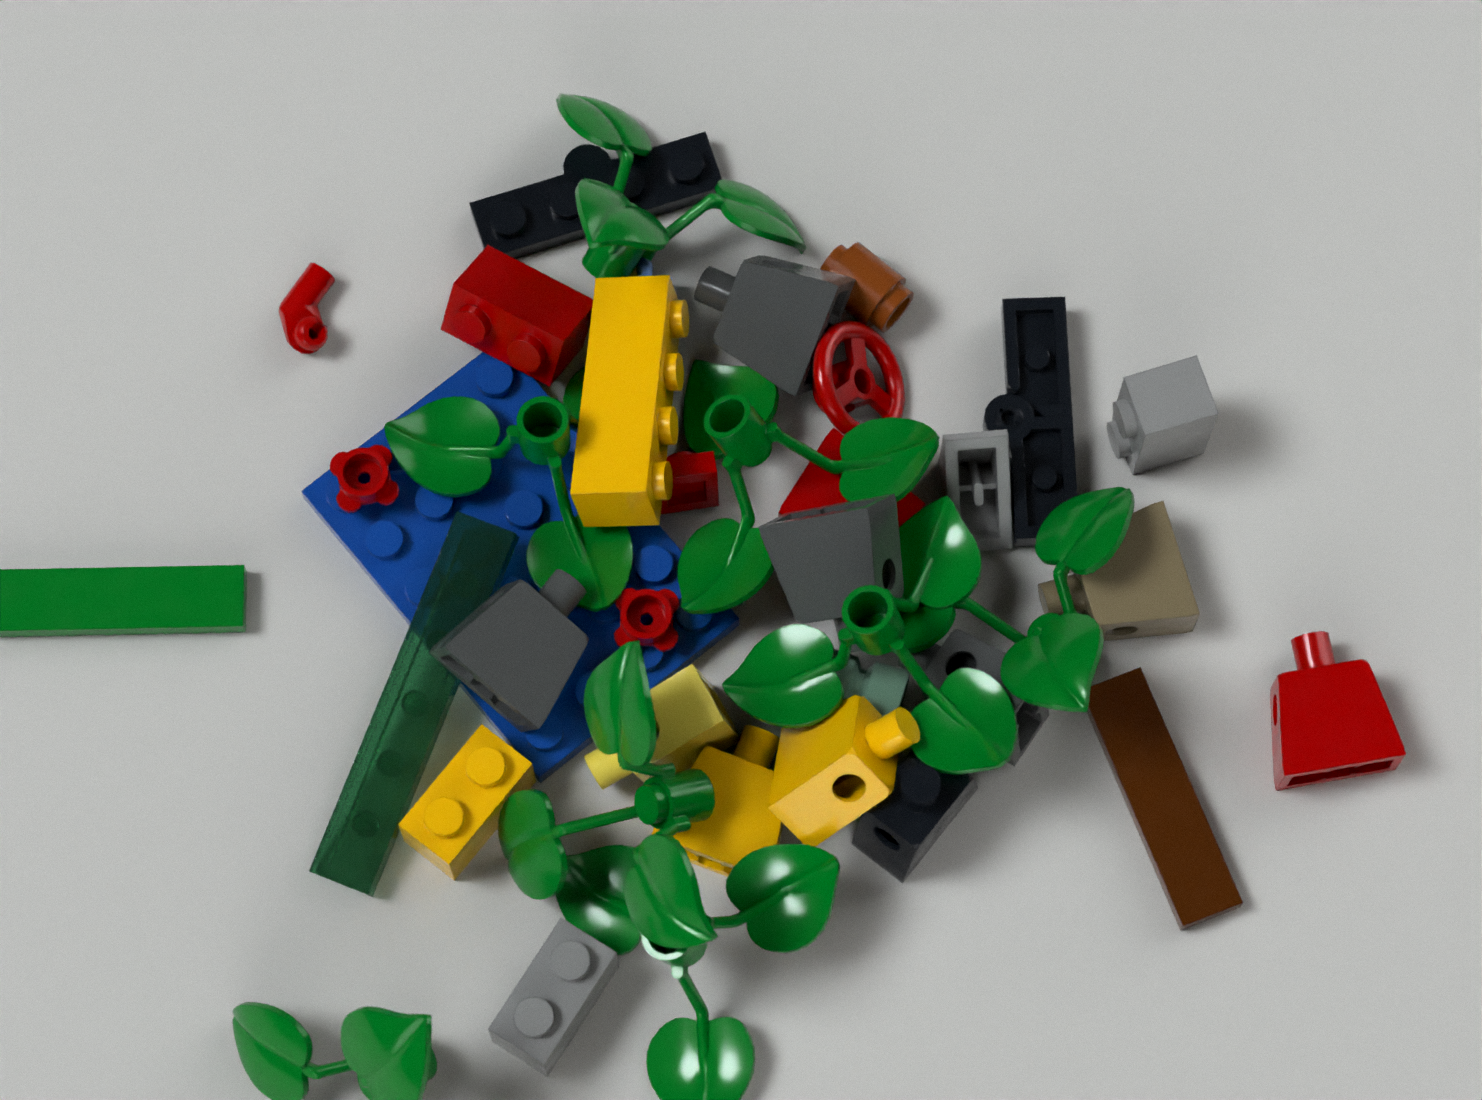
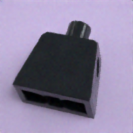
(913, 814)

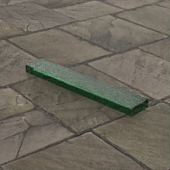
(410, 709)

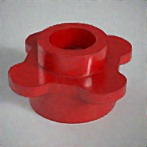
(370, 461)
(657, 604)

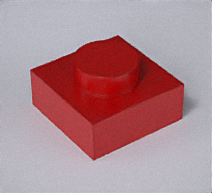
(693, 482)

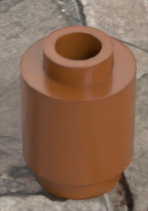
(878, 291)

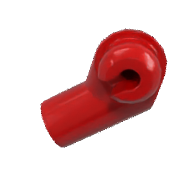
(300, 312)

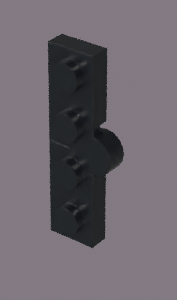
(547, 213)
(1036, 411)

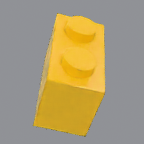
(466, 801)

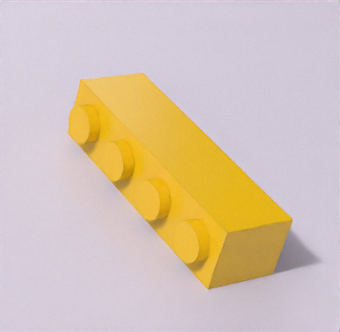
(628, 402)

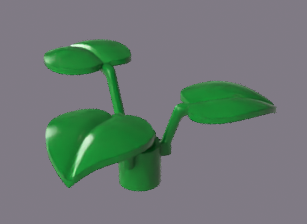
(623, 232)
(731, 414)
(449, 454)
(1060, 652)
(792, 670)
(663, 885)
(783, 899)
(380, 1045)

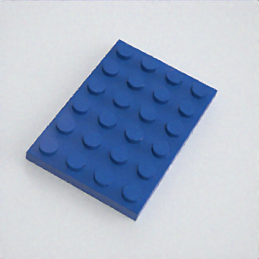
(403, 540)

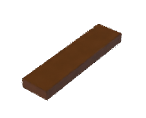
(1161, 800)

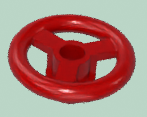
(851, 383)

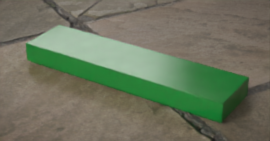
(123, 600)

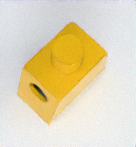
(838, 768)
(741, 802)

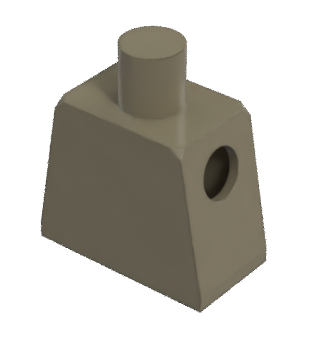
(1139, 589)

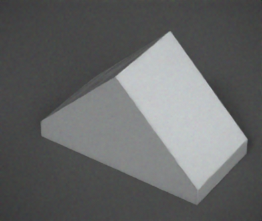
(977, 480)

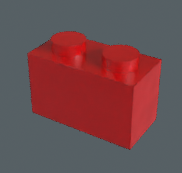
(518, 315)

